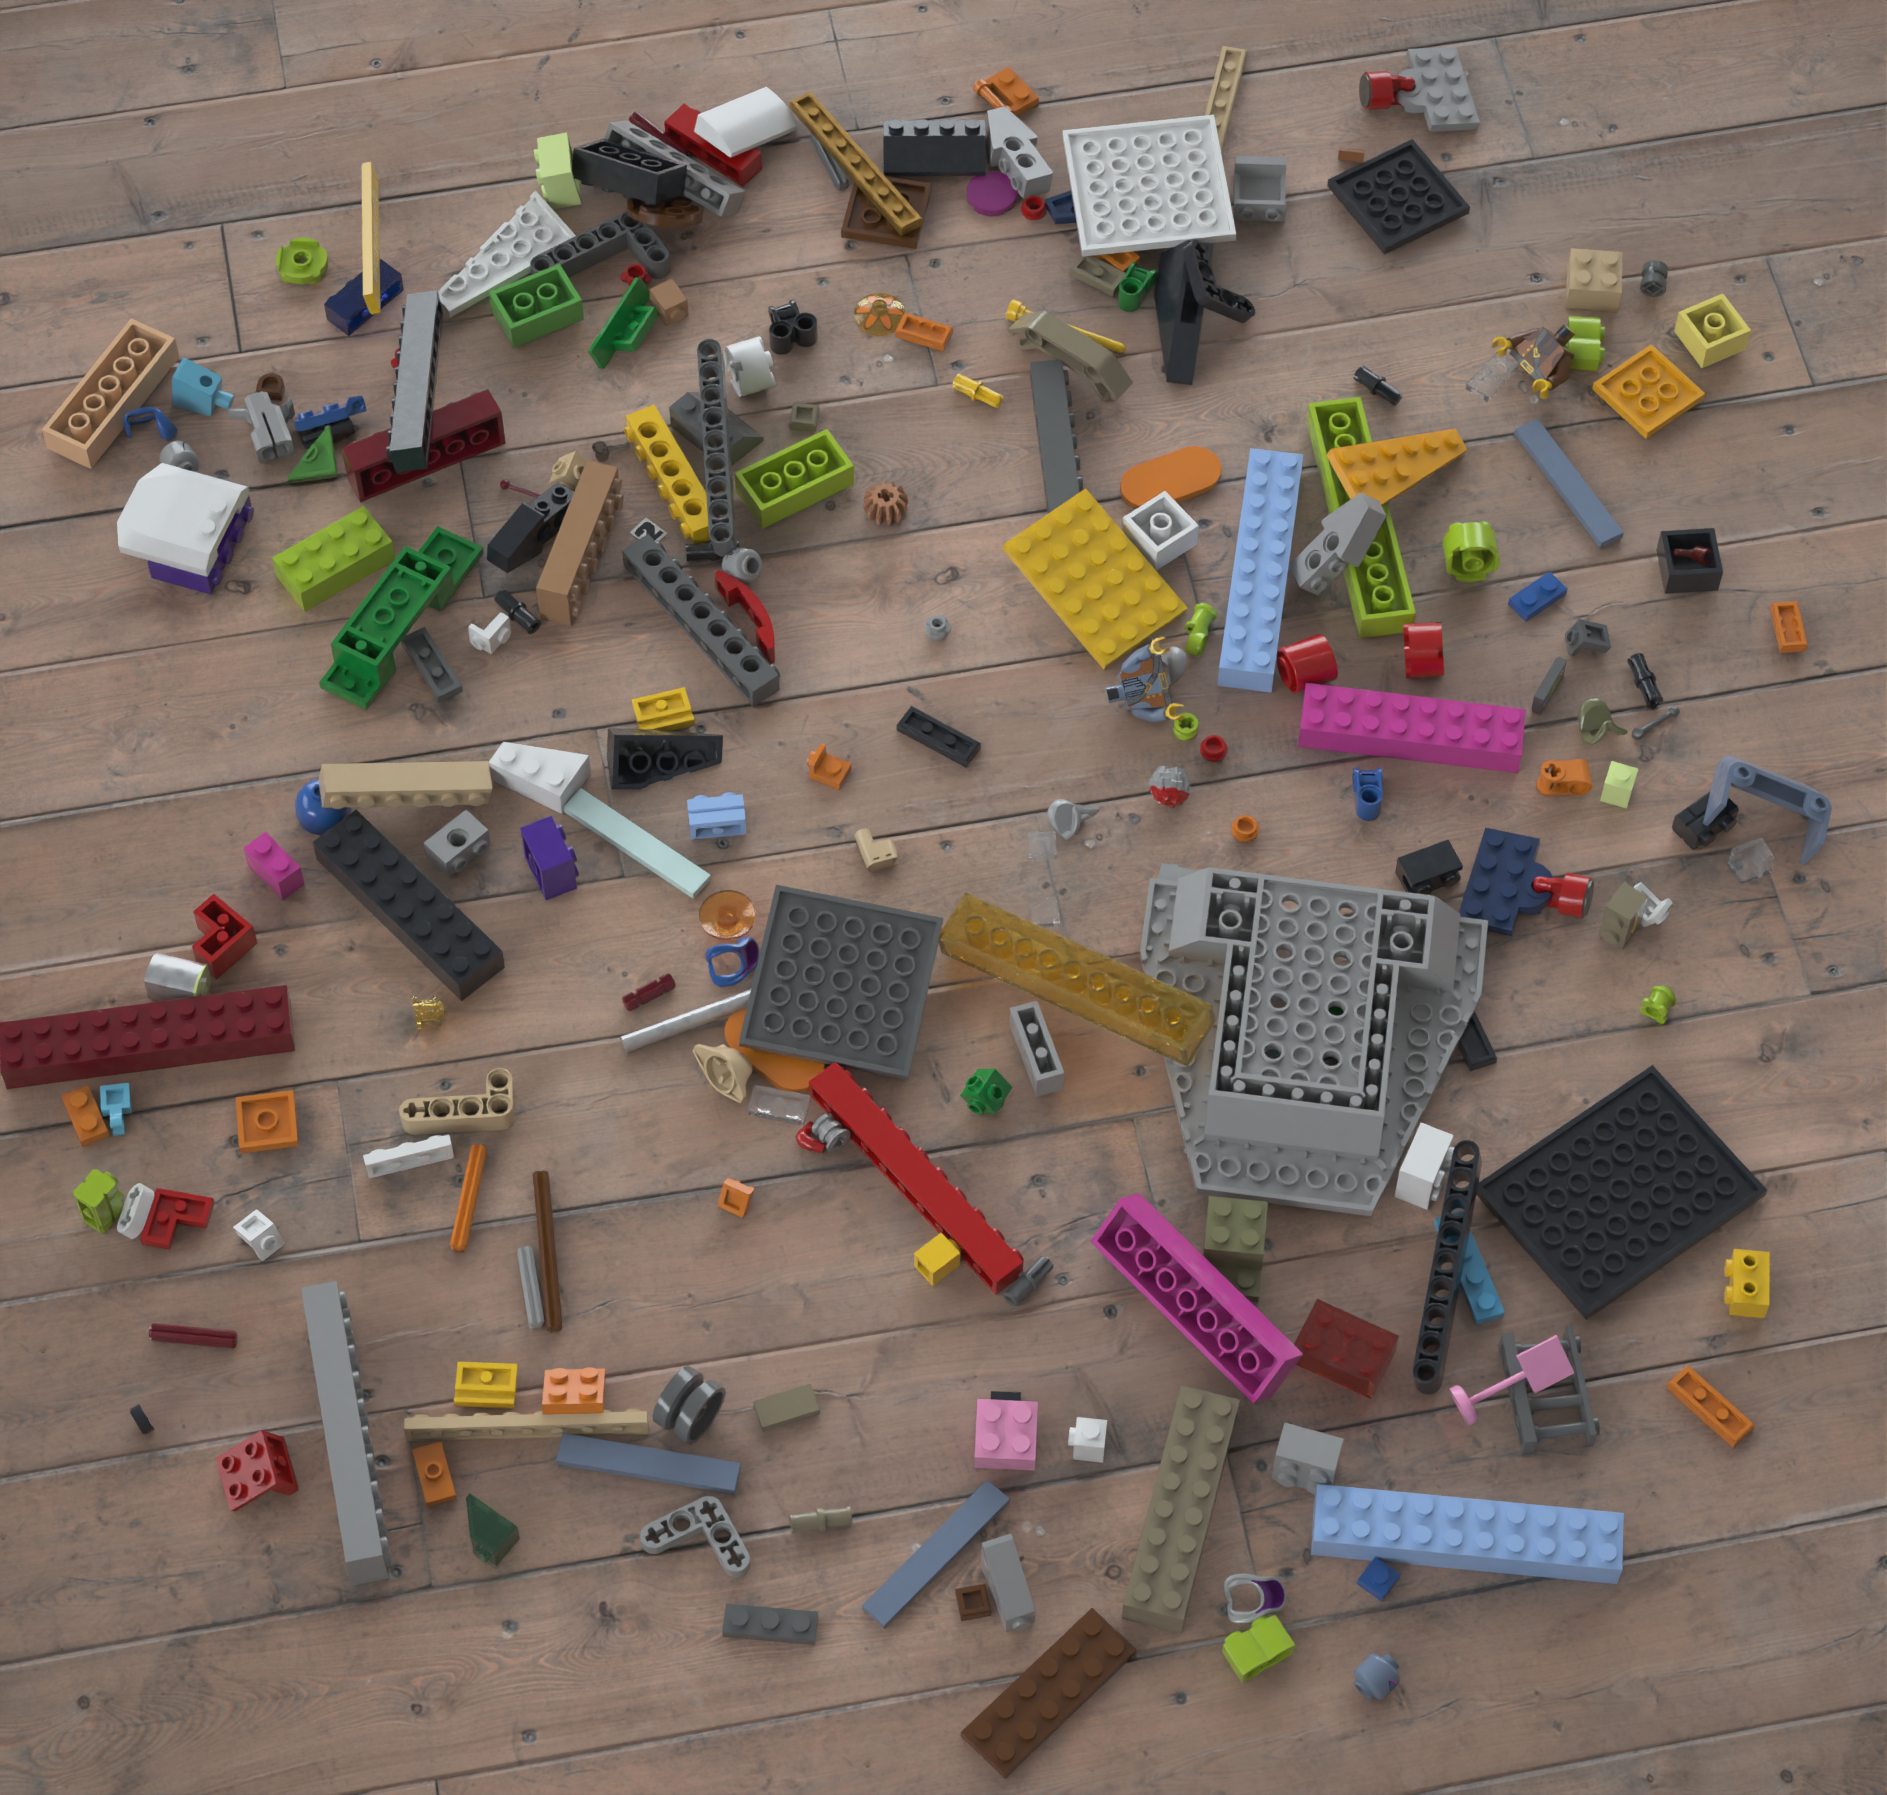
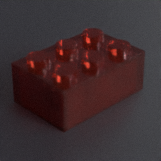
(1345, 1348)

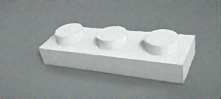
(408, 1156)

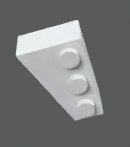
(540, 773)

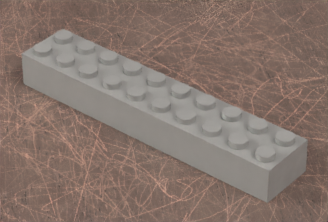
(347, 1433)

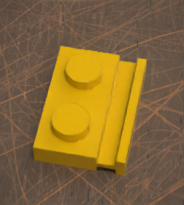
(664, 711)
(486, 1385)

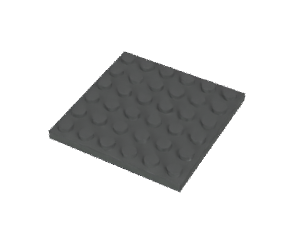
(841, 982)

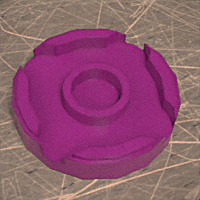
(991, 194)

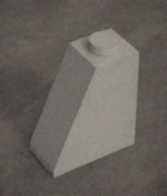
(1007, 1583)

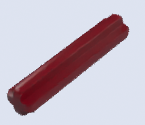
(648, 126)
(193, 1335)

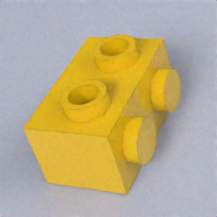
(1748, 1283)

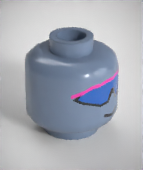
(1376, 1676)

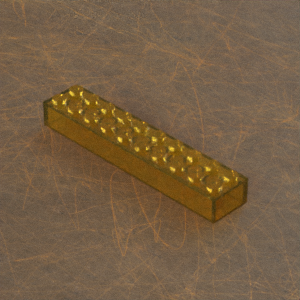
(1077, 979)

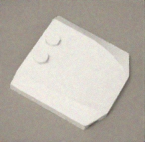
(179, 518)

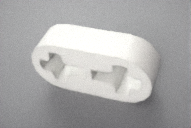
(135, 1211)

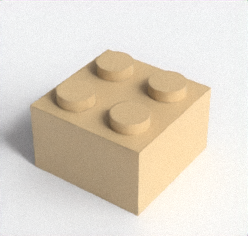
(1594, 280)

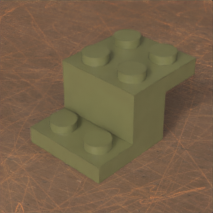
(1237, 1241)

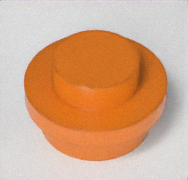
(1245, 828)

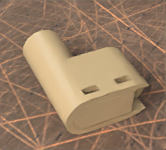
(876, 855)

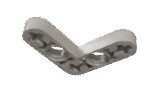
(699, 1523)

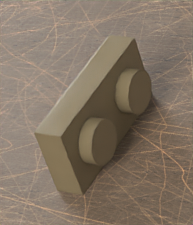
(1097, 274)

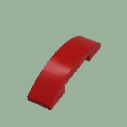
(735, 591)

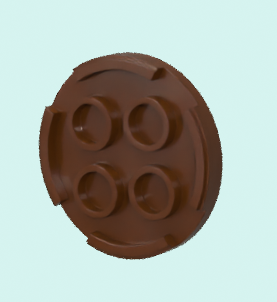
(668, 213)

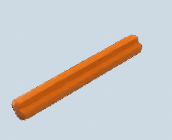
(468, 1198)

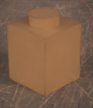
(669, 302)

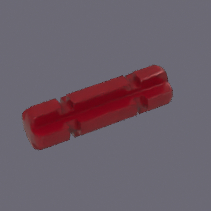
(648, 992)

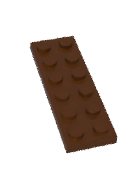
(1048, 1693)

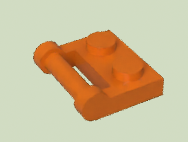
(1010, 89)

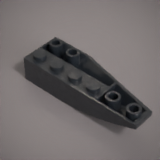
(1178, 315)

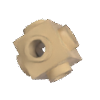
(568, 470)

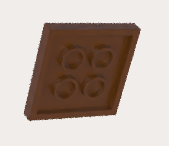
(868, 224)

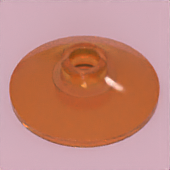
(727, 905)

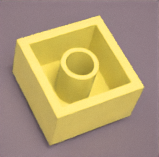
(1712, 330)

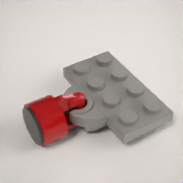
(1430, 87)

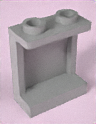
(1259, 188)

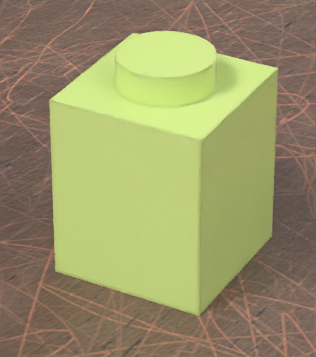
(1619, 784)

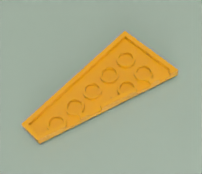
(1394, 465)

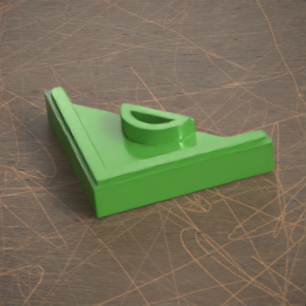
(317, 461)

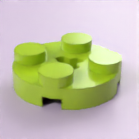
(305, 273)

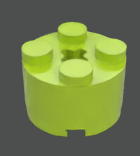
(1471, 551)

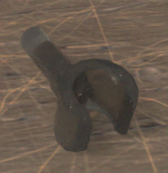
(607, 450)

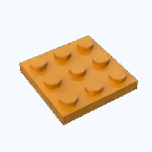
(1648, 391)

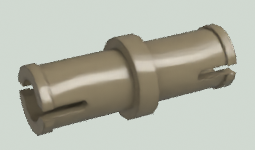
(820, 1519)

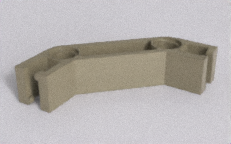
(1076, 351)

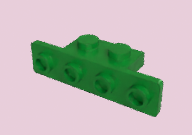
(626, 324)

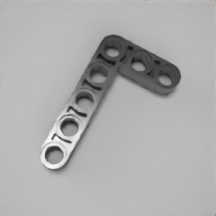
(604, 242)

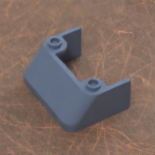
(1773, 788)

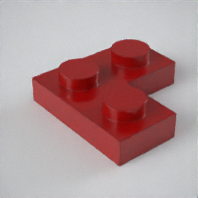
(171, 1209)

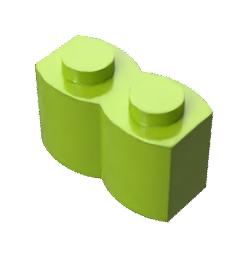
(1586, 342)
(1258, 1648)

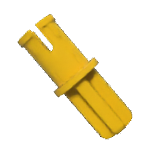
(977, 390)

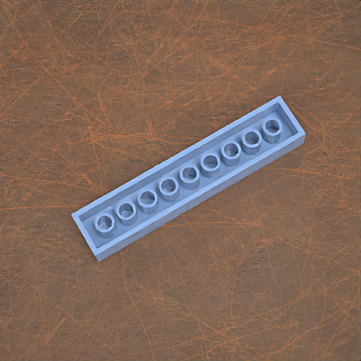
(1260, 570)
(1467, 1534)

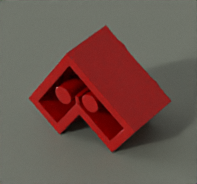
(225, 937)

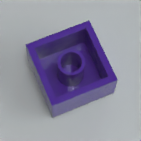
(549, 857)

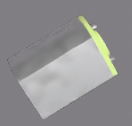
(176, 978)

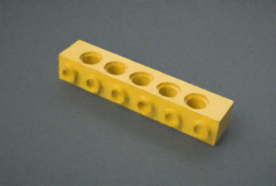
(671, 472)

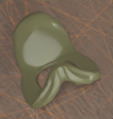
(1596, 716)

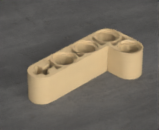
(459, 1106)

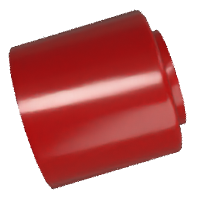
(1306, 662)

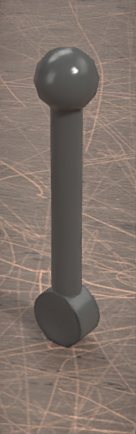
(1637, 733)

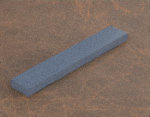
(1568, 483)
(648, 1463)
(935, 1554)

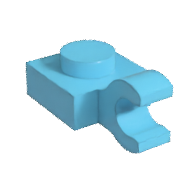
(115, 1103)

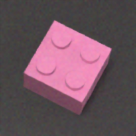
(1006, 1434)

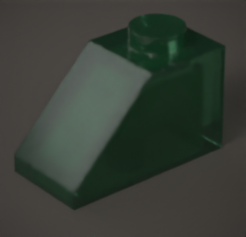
(490, 1532)

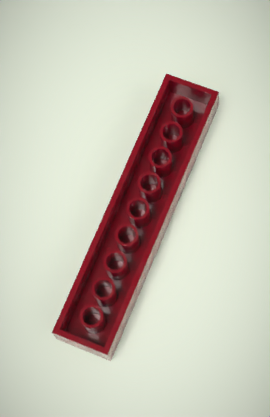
(146, 1037)

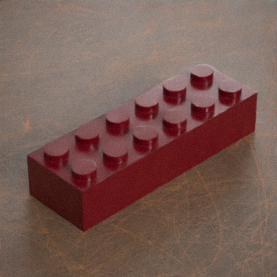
(457, 434)

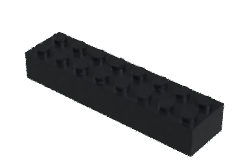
(409, 905)

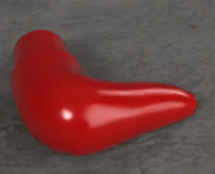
(807, 1142)

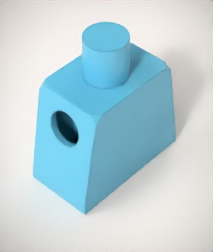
(198, 389)

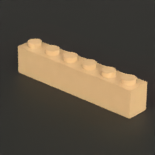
(405, 784)

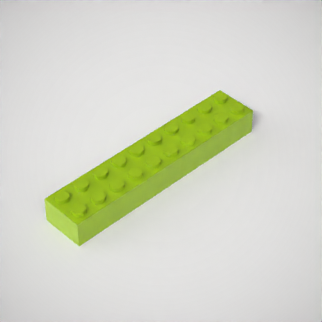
(1379, 584)

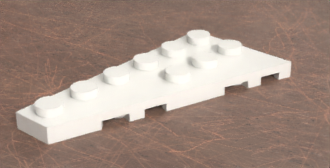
(505, 255)

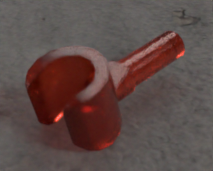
(1696, 554)

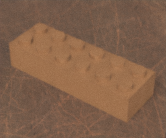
(579, 543)

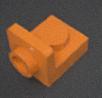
(827, 768)

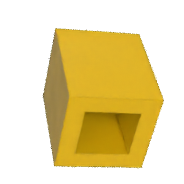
(937, 1258)

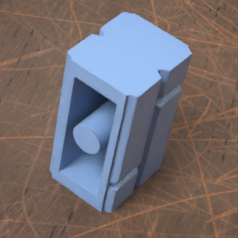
(716, 816)

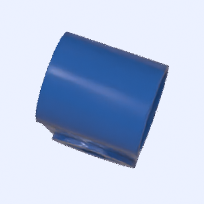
(1367, 788)

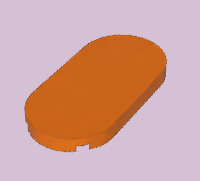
(1179, 473)
(780, 1070)

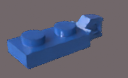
(330, 413)

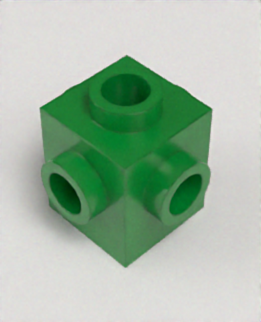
(986, 1091)

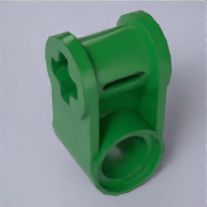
(1135, 287)

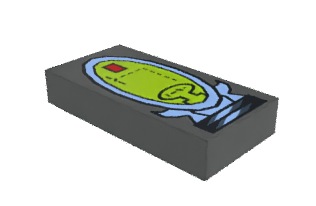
(1548, 685)

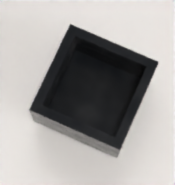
(1683, 574)

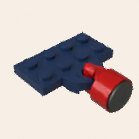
(1511, 882)

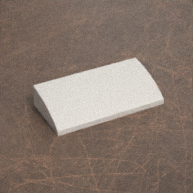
(746, 122)

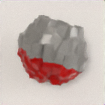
(1169, 786)

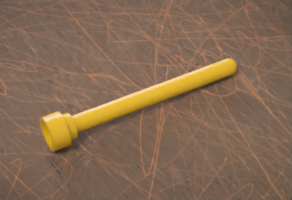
(1016, 310)

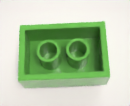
(536, 305)

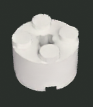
(749, 366)

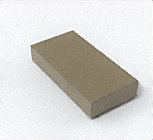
(786, 1407)

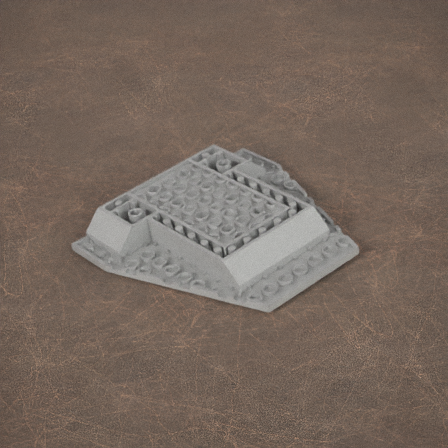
(1292, 1123)

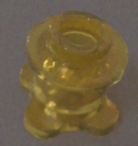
(427, 1010)

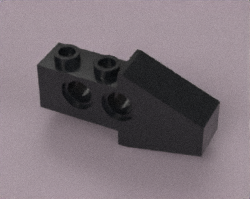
(529, 529)

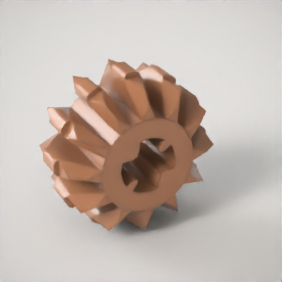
(885, 503)

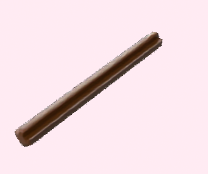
(547, 1251)

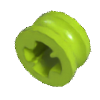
(1186, 733)

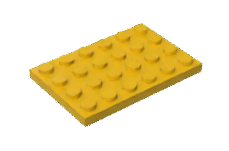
(1094, 578)

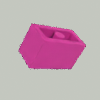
(274, 865)

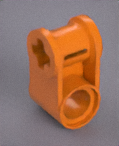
(1567, 776)

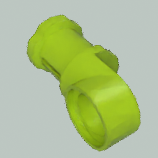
(1198, 628)

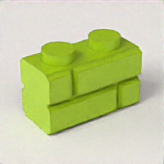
(99, 1200)

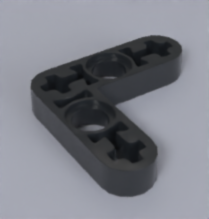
(1205, 288)

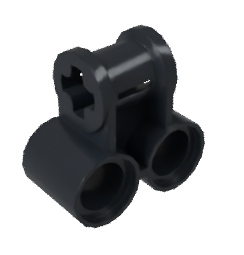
(791, 327)

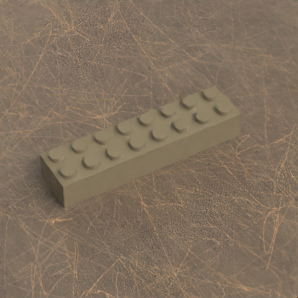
(1180, 1509)

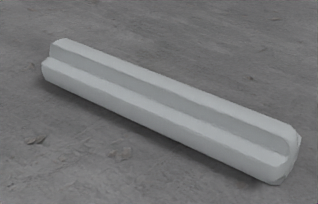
(530, 1287)

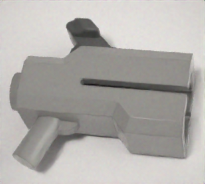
(267, 420)

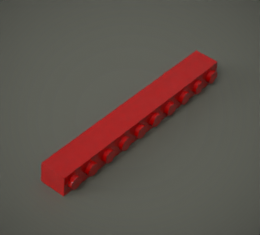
(916, 1177)

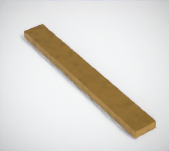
(856, 163)

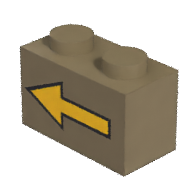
(1623, 915)

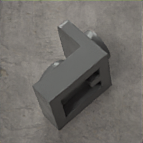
(1587, 636)

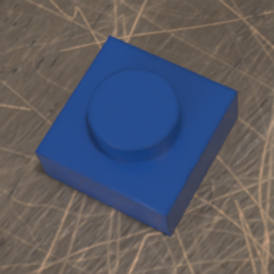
(1378, 1579)

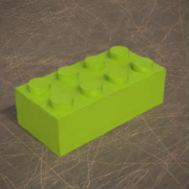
(794, 478)
(333, 558)

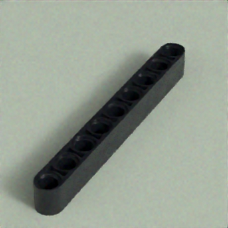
(1447, 1279)

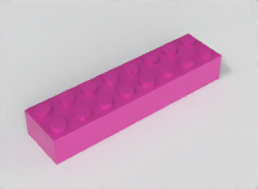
(1412, 727)
(1196, 1298)

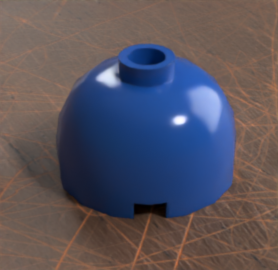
(310, 811)

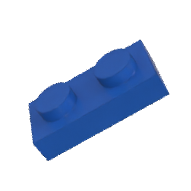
(1537, 596)

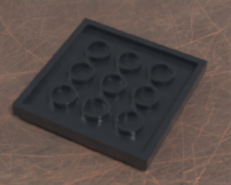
(1398, 196)

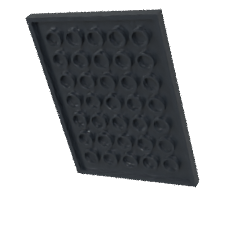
(1619, 1191)

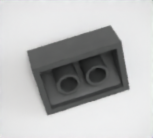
(686, 419)

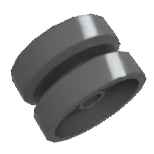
(688, 1405)

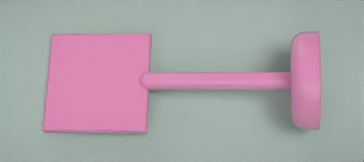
(1541, 1366)

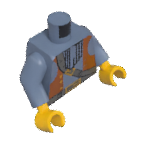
(1145, 685)

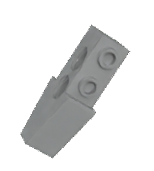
(1014, 150)
(1342, 542)

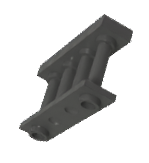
(1524, 1407)

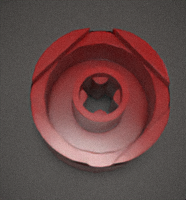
(1423, 649)

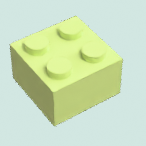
(555, 171)

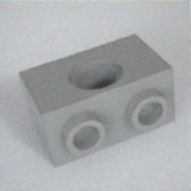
(462, 830)

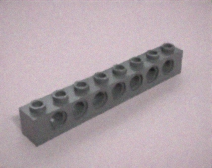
(754, 686)

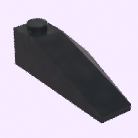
(650, 756)

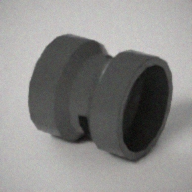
(1654, 278)

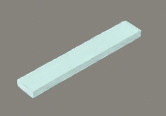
(637, 843)

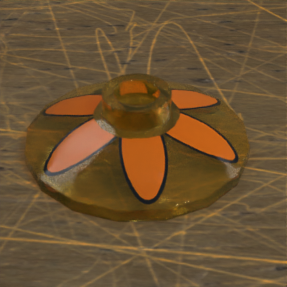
(877, 321)

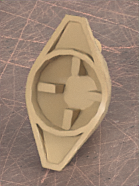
(725, 1069)

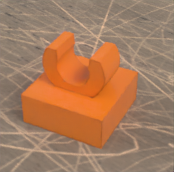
(735, 1197)

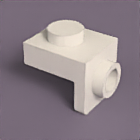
(491, 638)
(1655, 909)

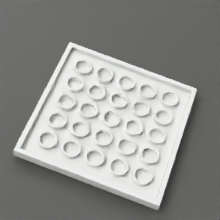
(1148, 185)

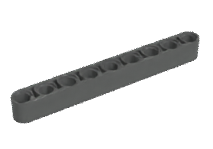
(716, 457)

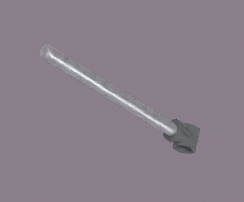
(685, 1021)

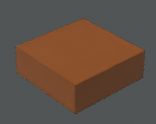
(1351, 155)

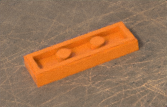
(1710, 1406)

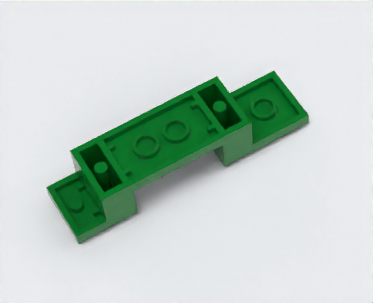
(389, 611)

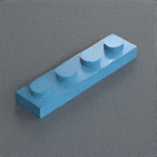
(1476, 1283)

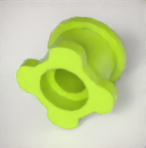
(1658, 1003)

